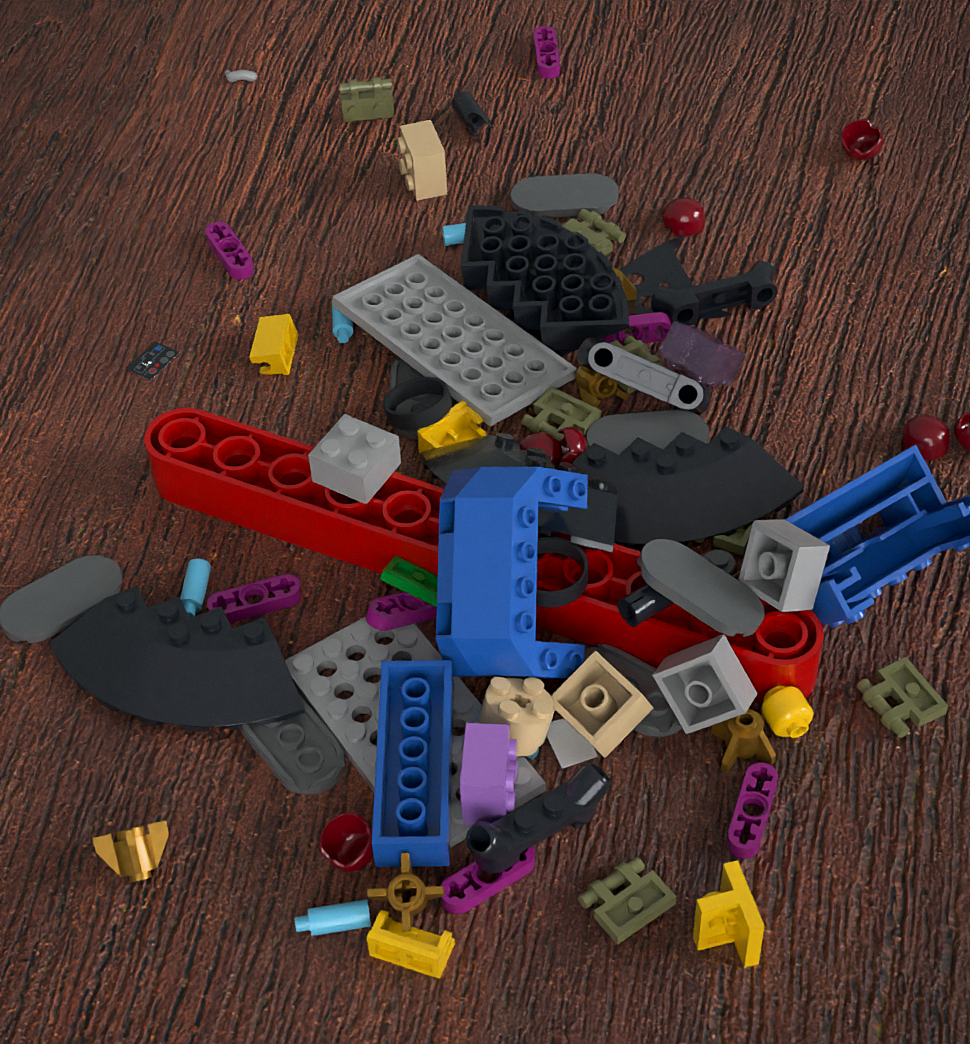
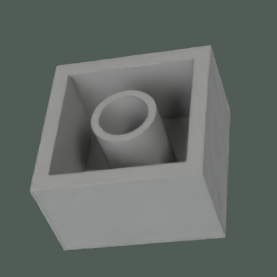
(355, 458)
(783, 564)
(705, 684)

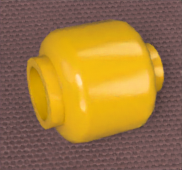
(787, 711)

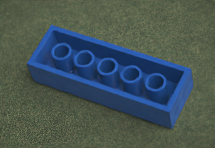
(414, 764)

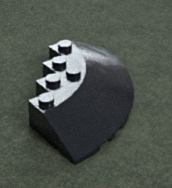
(543, 275)
(690, 486)
(586, 527)
(178, 666)

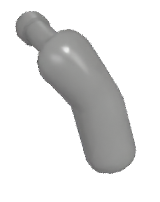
(240, 75)

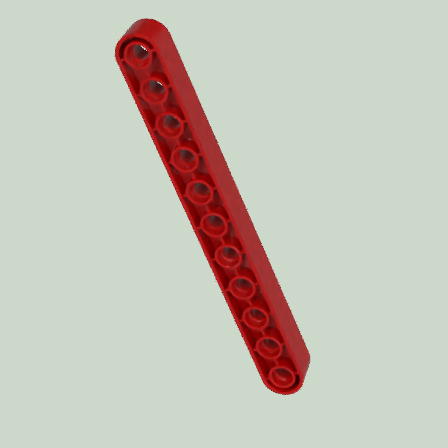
(269, 488)

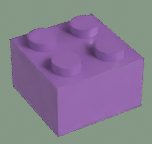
(488, 773)

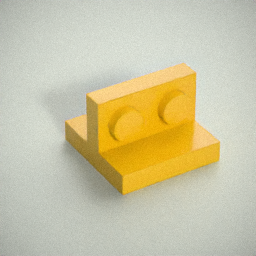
(730, 917)

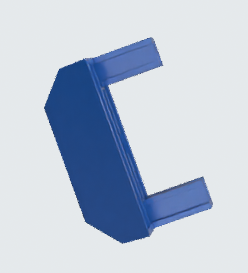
(914, 530)
(492, 571)

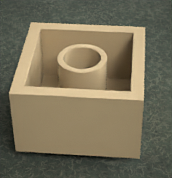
(422, 160)
(600, 704)

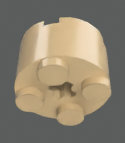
(523, 706)

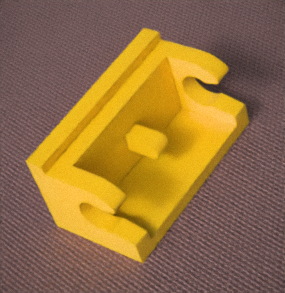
(274, 344)
(455, 427)
(413, 949)

